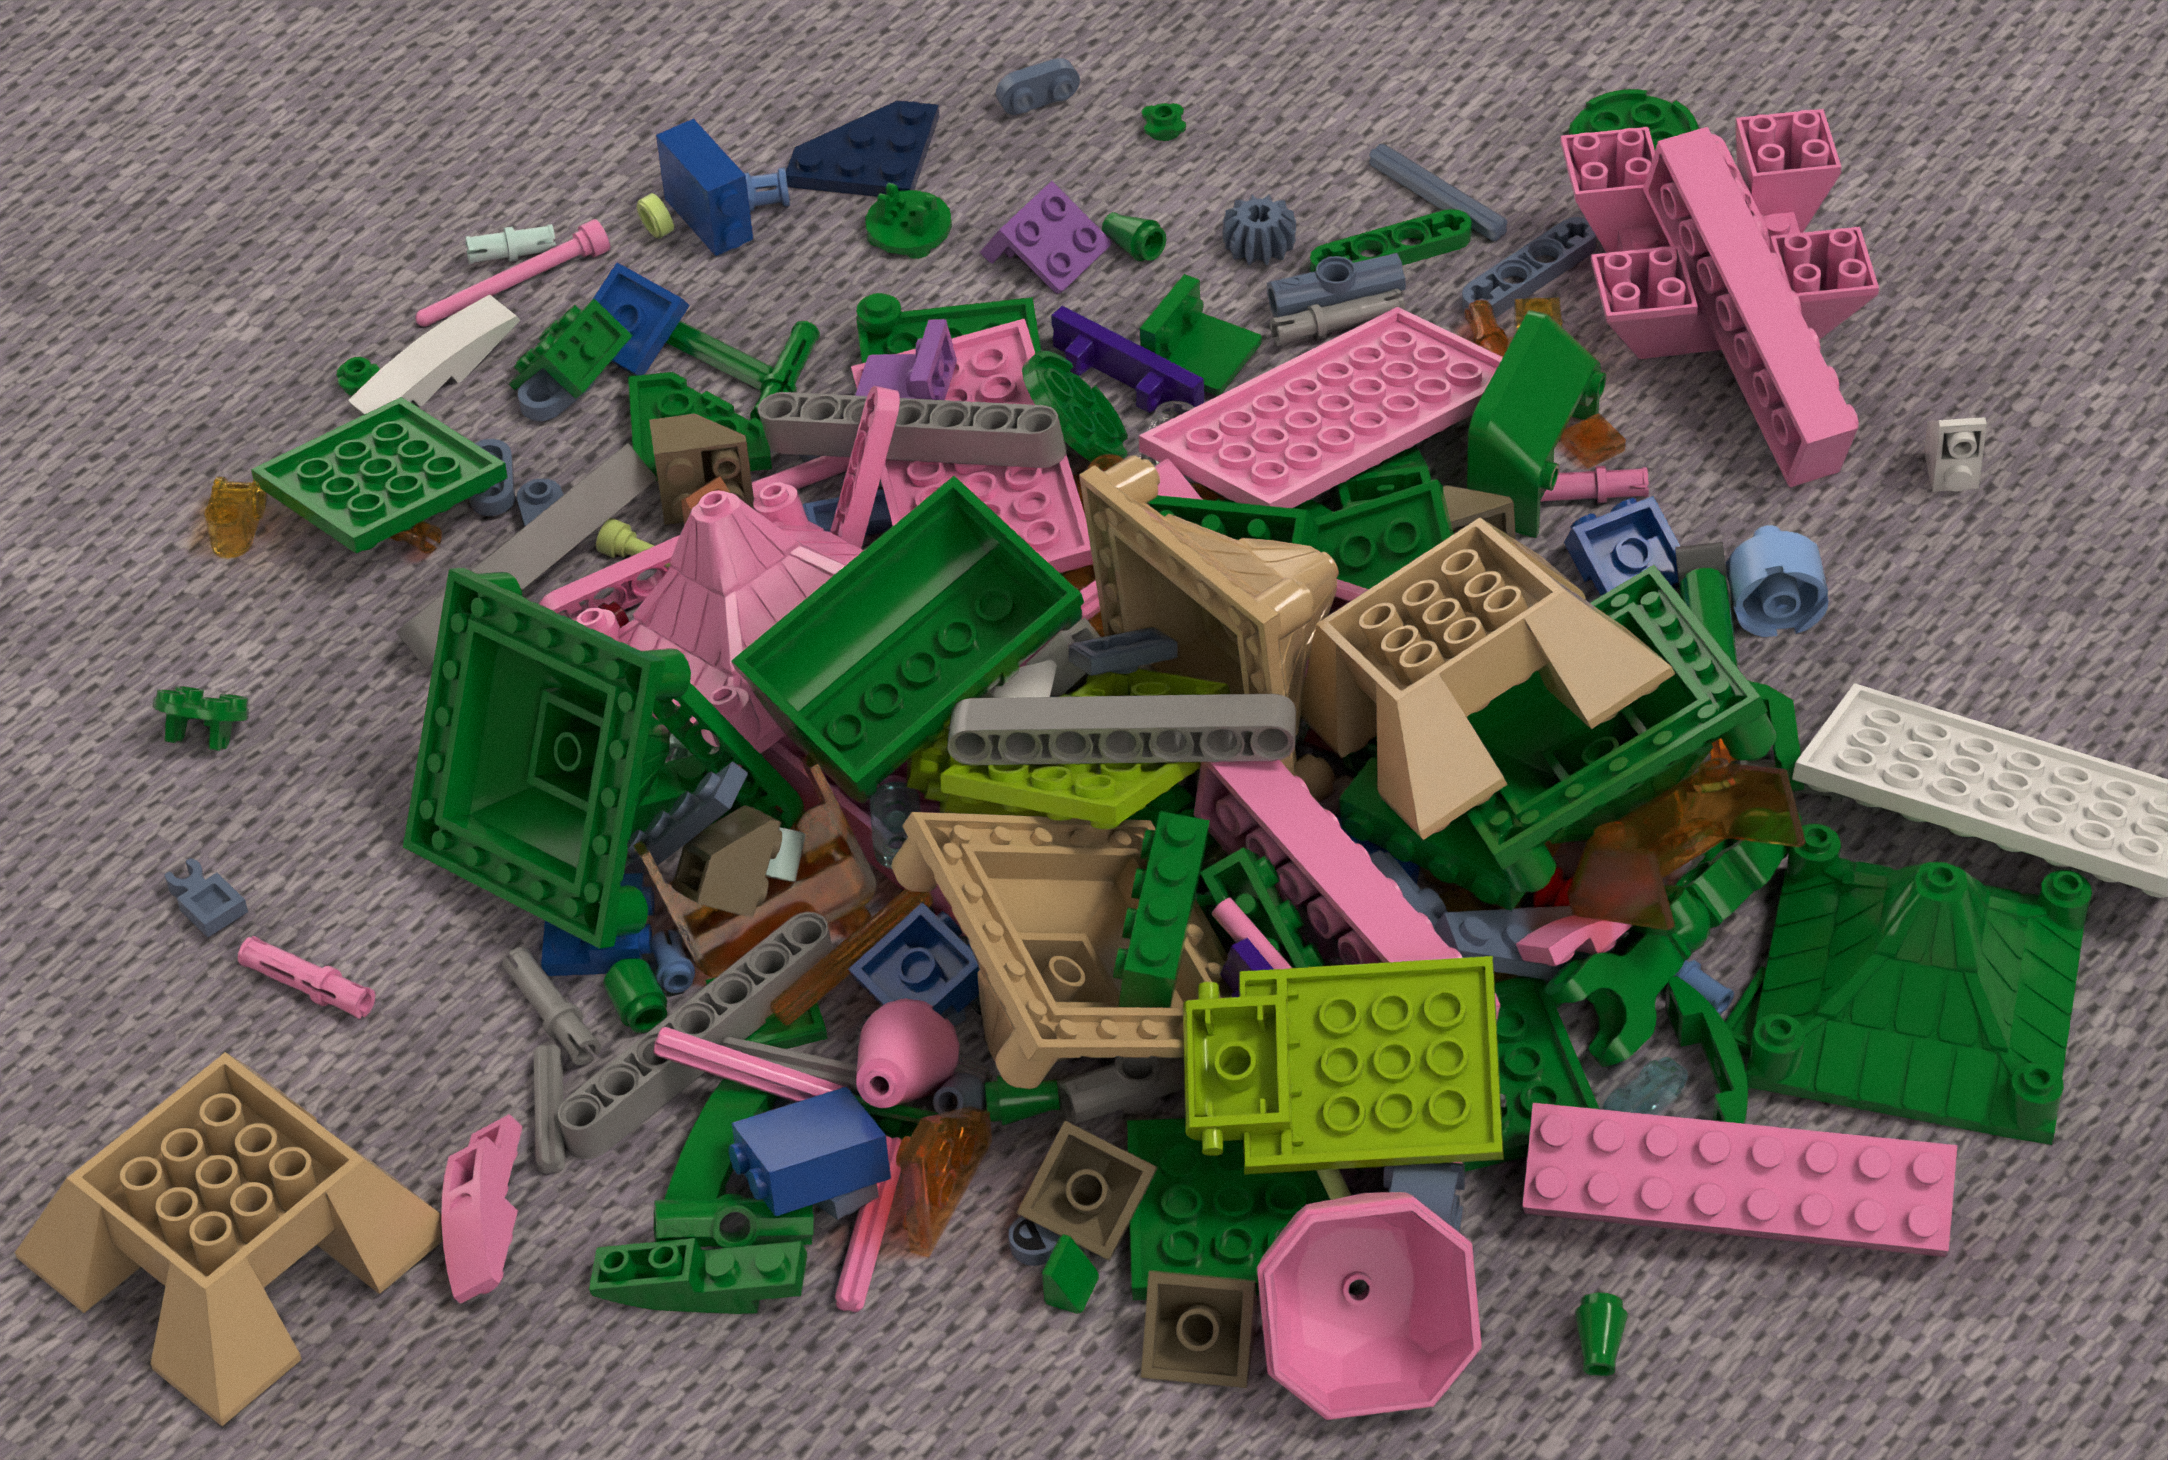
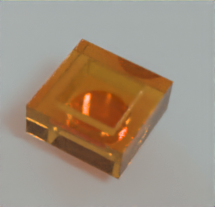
(1593, 441)

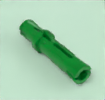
(790, 362)

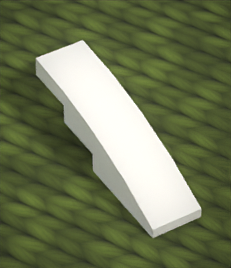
(441, 353)

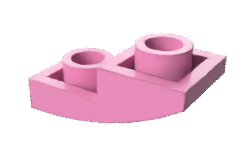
(1560, 939)

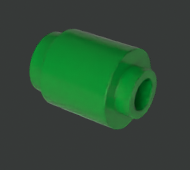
(636, 994)

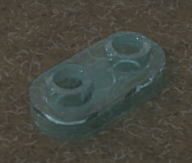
(889, 811)
(1652, 1090)

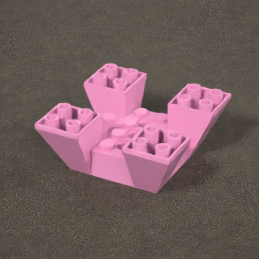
(1646, 282)

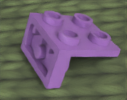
(1050, 238)
(915, 375)

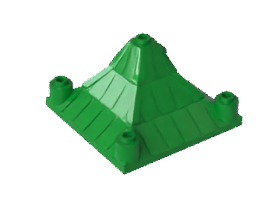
(538, 756)
(1576, 777)
(1919, 992)

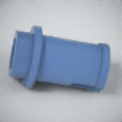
(674, 970)
(1713, 991)

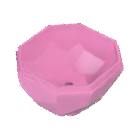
(1394, 1341)

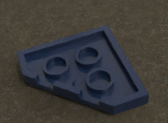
(867, 152)

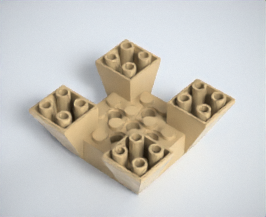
(1444, 644)
(216, 1205)

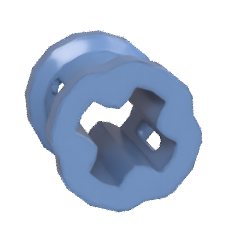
(777, 180)

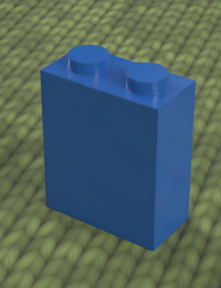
(704, 187)
(810, 1151)

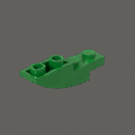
(688, 1279)

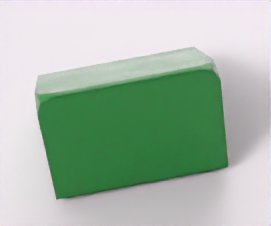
(1068, 1277)

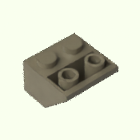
(691, 454)
(729, 862)

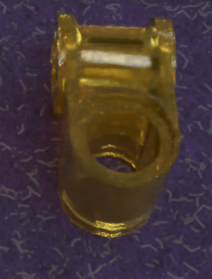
(234, 516)

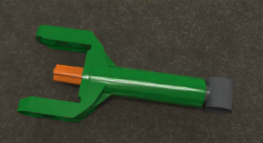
(1706, 593)

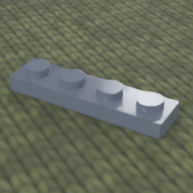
(687, 817)

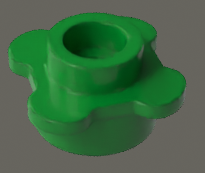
(1164, 121)

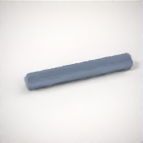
(1437, 190)

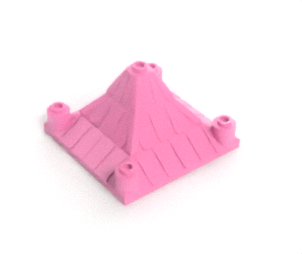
(725, 588)

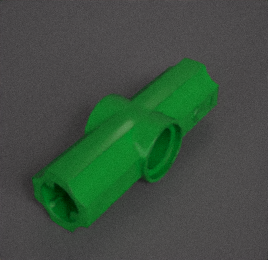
(703, 1216)

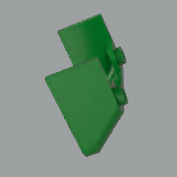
(1525, 412)

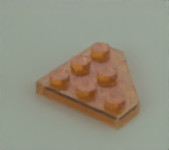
(938, 1169)

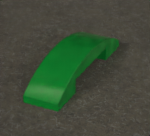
(1698, 1022)
(705, 1159)

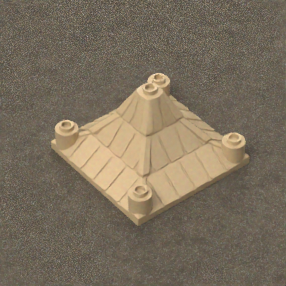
(1233, 605)
(1046, 927)

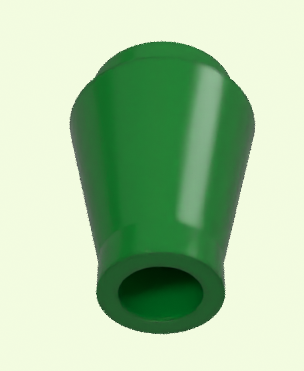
(1137, 236)
(1015, 1104)
(1600, 1331)

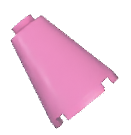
(905, 1053)

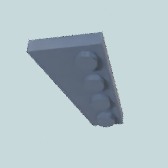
(1497, 933)

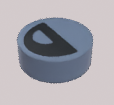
(1031, 1242)

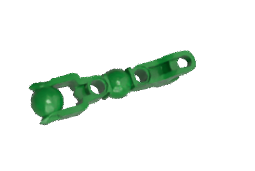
(1631, 976)

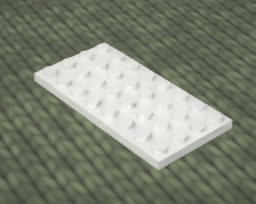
(1994, 786)

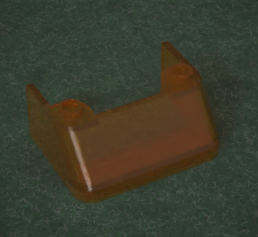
(1628, 858)
(829, 882)

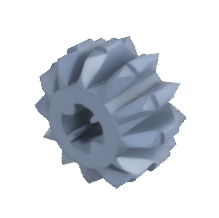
(1259, 229)

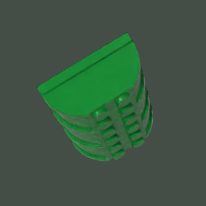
(905, 635)

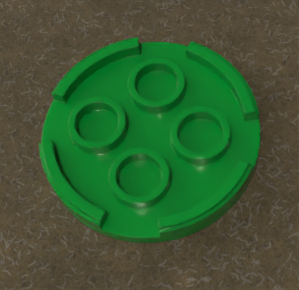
(1634, 110)
(1084, 412)

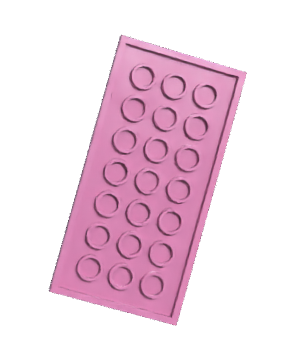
(1328, 412)
(1034, 502)

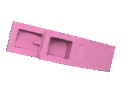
(474, 1212)

